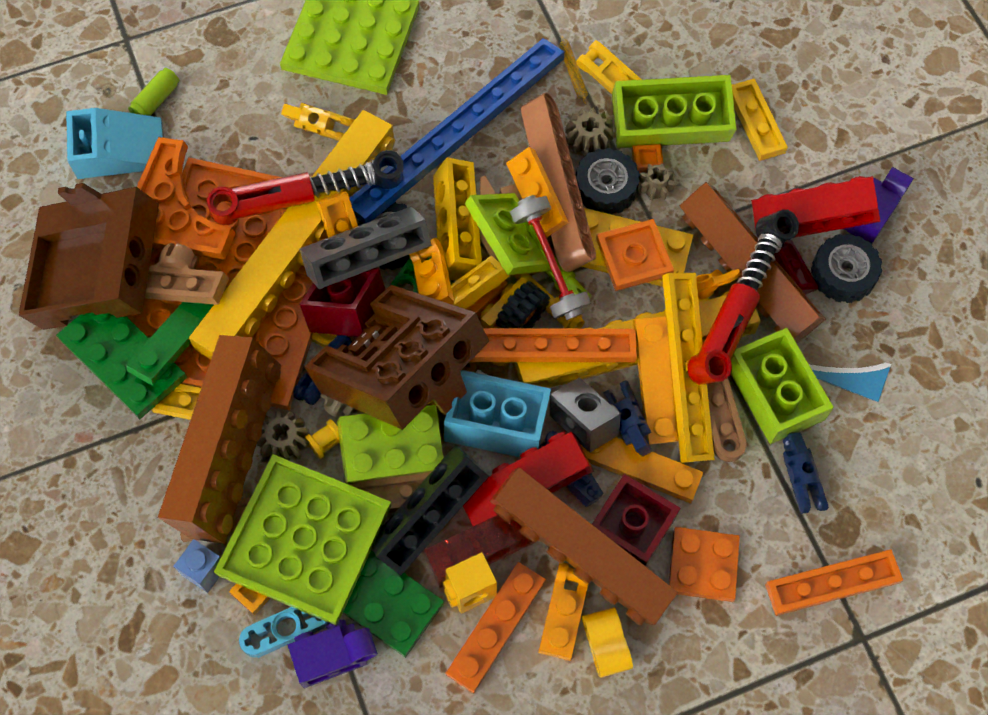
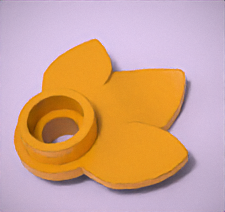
(709, 282)

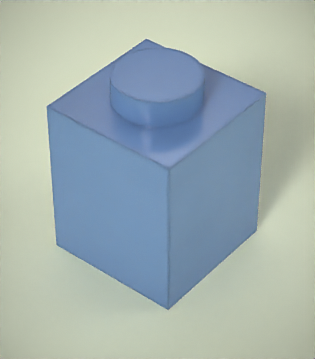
(198, 565)

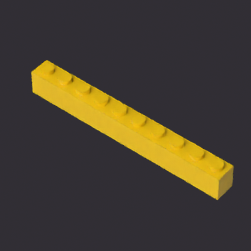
(278, 256)

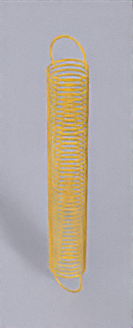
(573, 61)

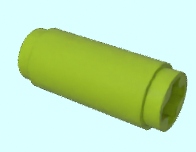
(154, 93)

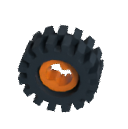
(523, 307)

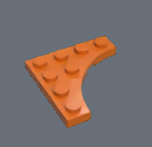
(175, 217)

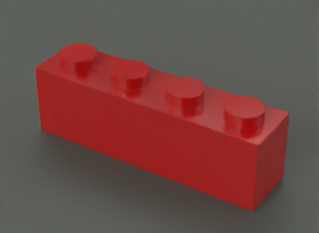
(825, 207)
(552, 466)

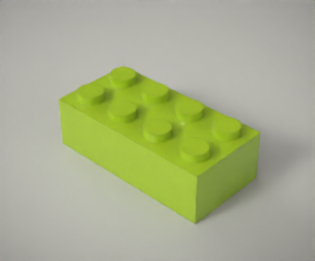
(673, 111)

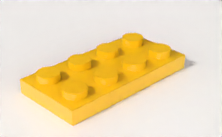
(675, 242)

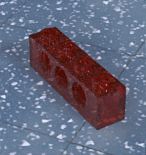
(492, 537)

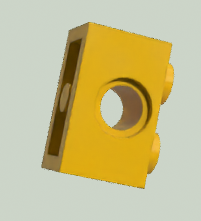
(470, 583)

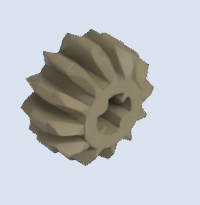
(589, 131)
(289, 427)

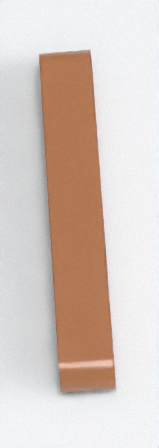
(546, 135)

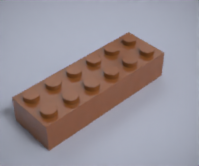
(221, 440)

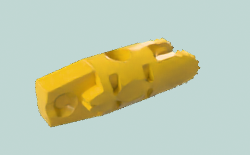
(306, 117)

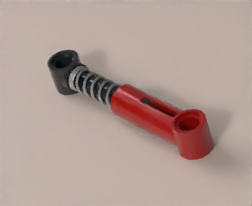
(301, 188)
(741, 301)

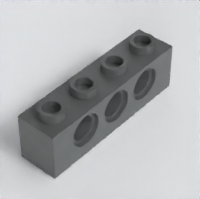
(365, 247)

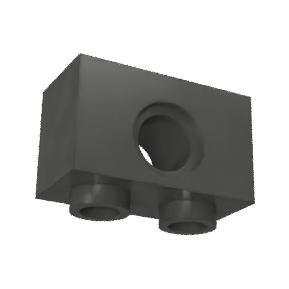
(585, 414)

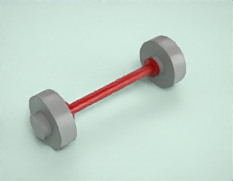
(530, 211)

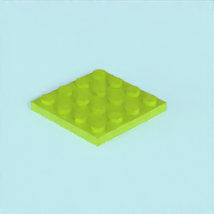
(351, 41)
(303, 539)

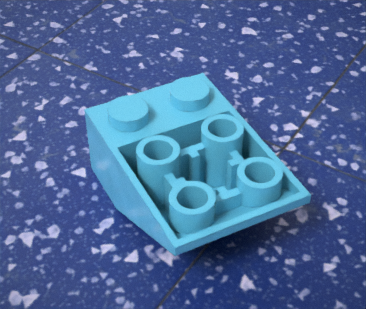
(109, 141)

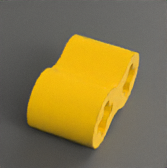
(607, 642)

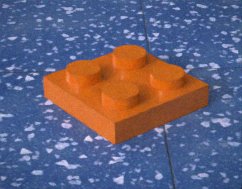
(634, 254)
(704, 564)

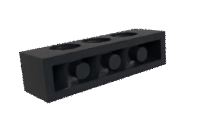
(428, 509)

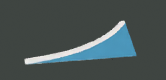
(861, 381)

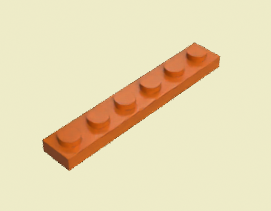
(558, 345)

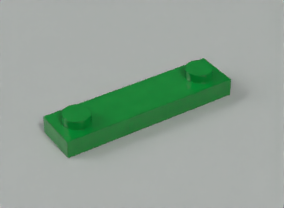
(167, 342)

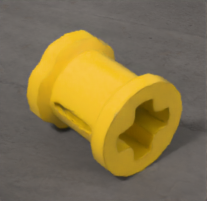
(324, 439)

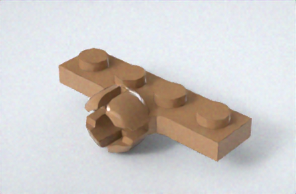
(177, 280)

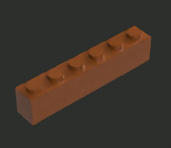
(734, 243)
(583, 547)

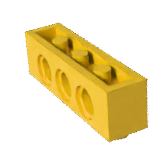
(454, 223)

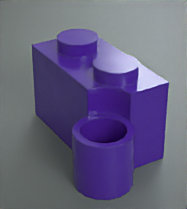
(888, 197)
(330, 652)

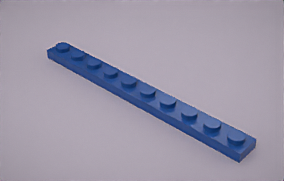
(459, 127)

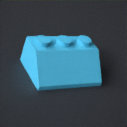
(497, 415)

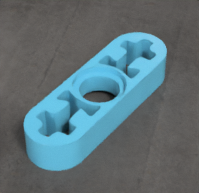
(273, 621)

